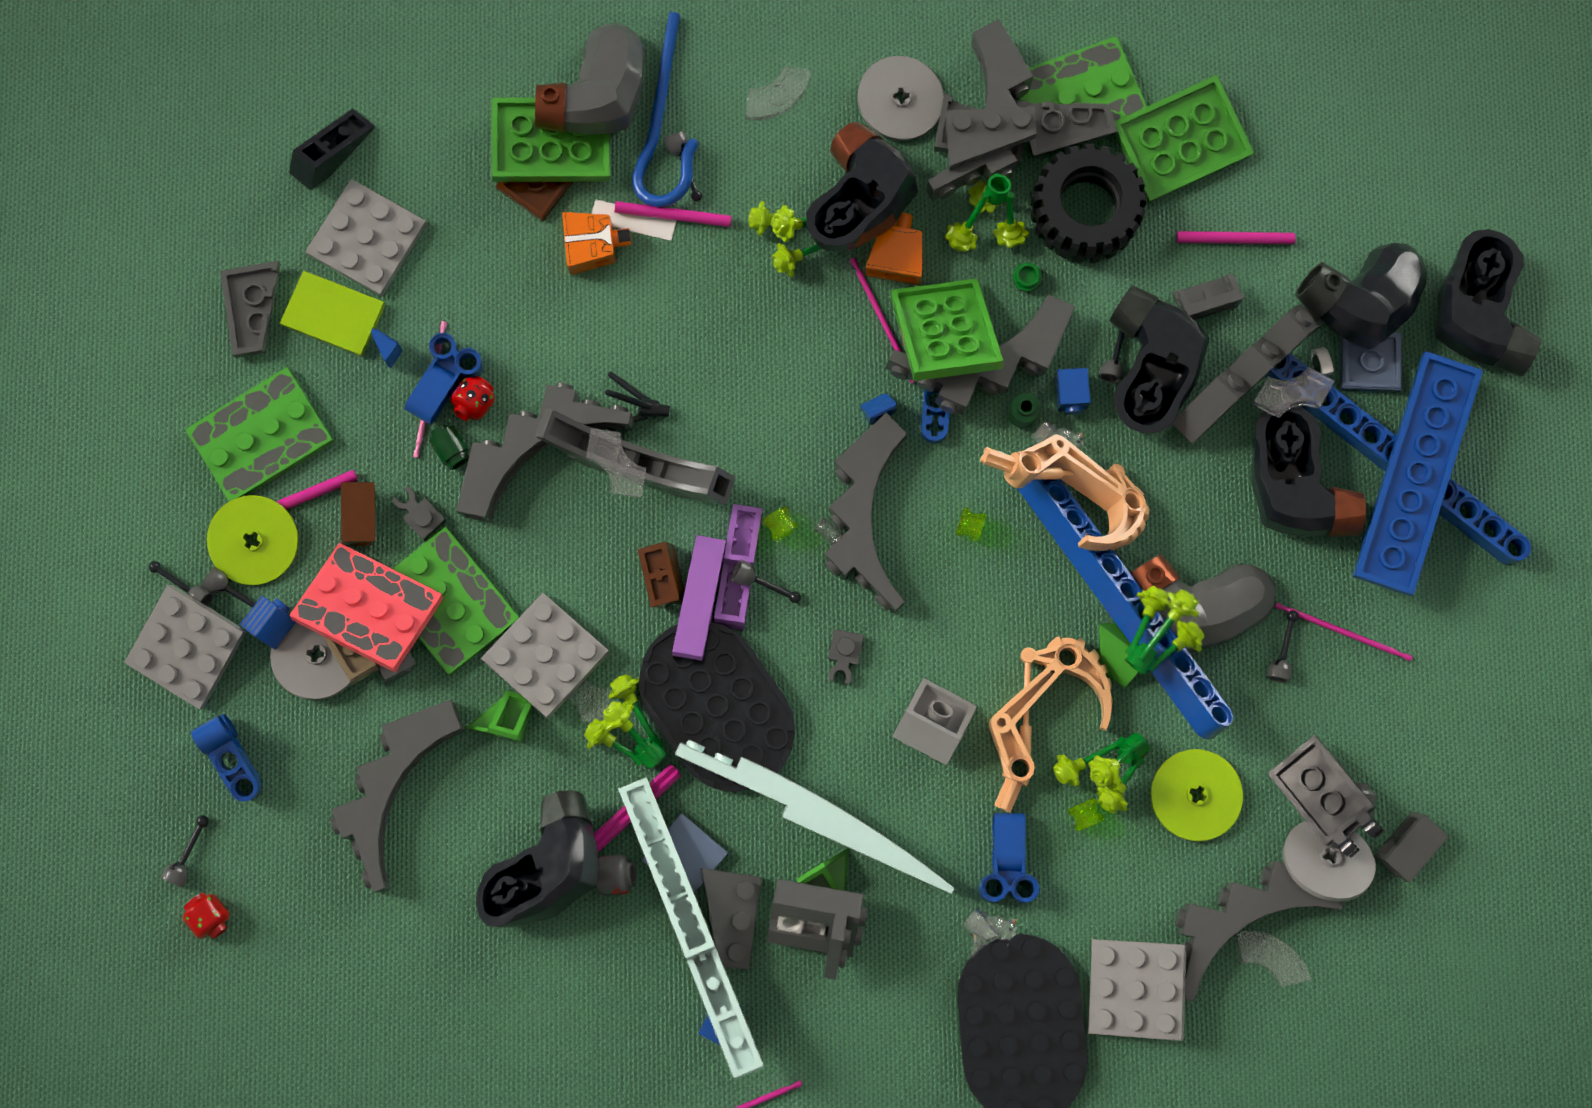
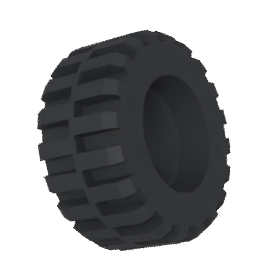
(1100, 169)

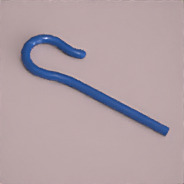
(655, 129)

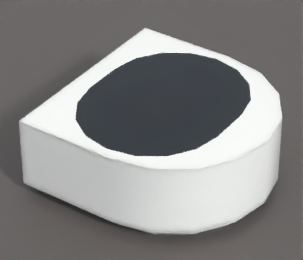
(1322, 361)

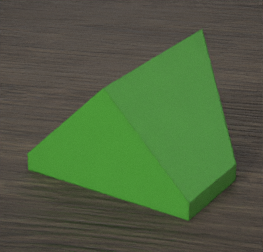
(1113, 655)
(505, 718)
(829, 873)

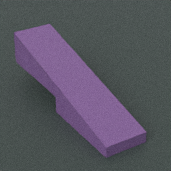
(740, 544)
(699, 597)

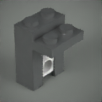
(817, 921)

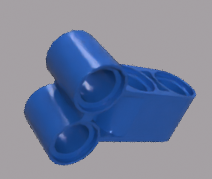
(441, 379)
(215, 740)
(1008, 858)

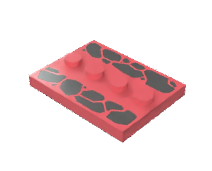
(366, 607)

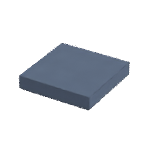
(1373, 368)
(694, 850)

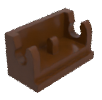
(357, 513)
(662, 574)

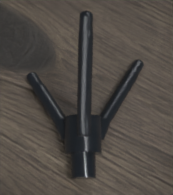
(646, 406)

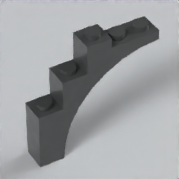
(1004, 78)
(1029, 349)
(1246, 372)
(494, 466)
(667, 472)
(855, 550)
(367, 817)
(1239, 906)

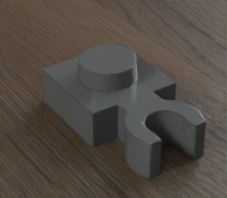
(421, 515)
(844, 650)

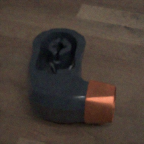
(867, 197)
(1289, 479)

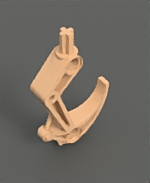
(1107, 488)
(1017, 745)

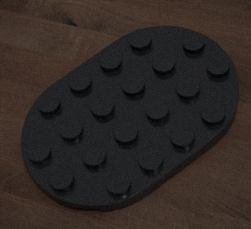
(718, 703)
(1022, 1025)

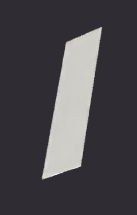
(644, 225)

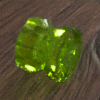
(780, 524)
(971, 524)
(1085, 814)

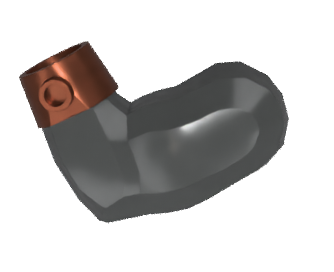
(606, 88)
(1227, 603)

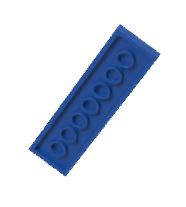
(1417, 474)

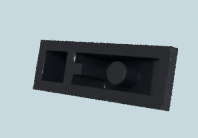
(328, 149)

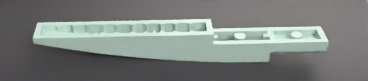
(813, 812)
(691, 929)

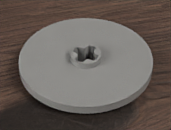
(885, 113)
(299, 672)
(1330, 881)

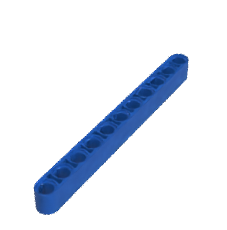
(1377, 453)
(1118, 594)

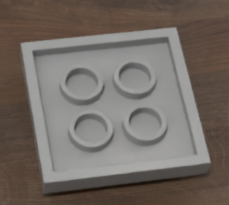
(366, 238)
(185, 646)
(545, 655)
(1137, 989)

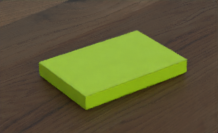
(332, 313)

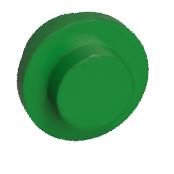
(1027, 277)

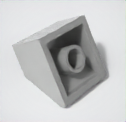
(934, 721)

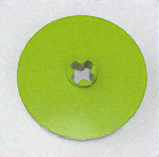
(275, 533)
(1219, 787)

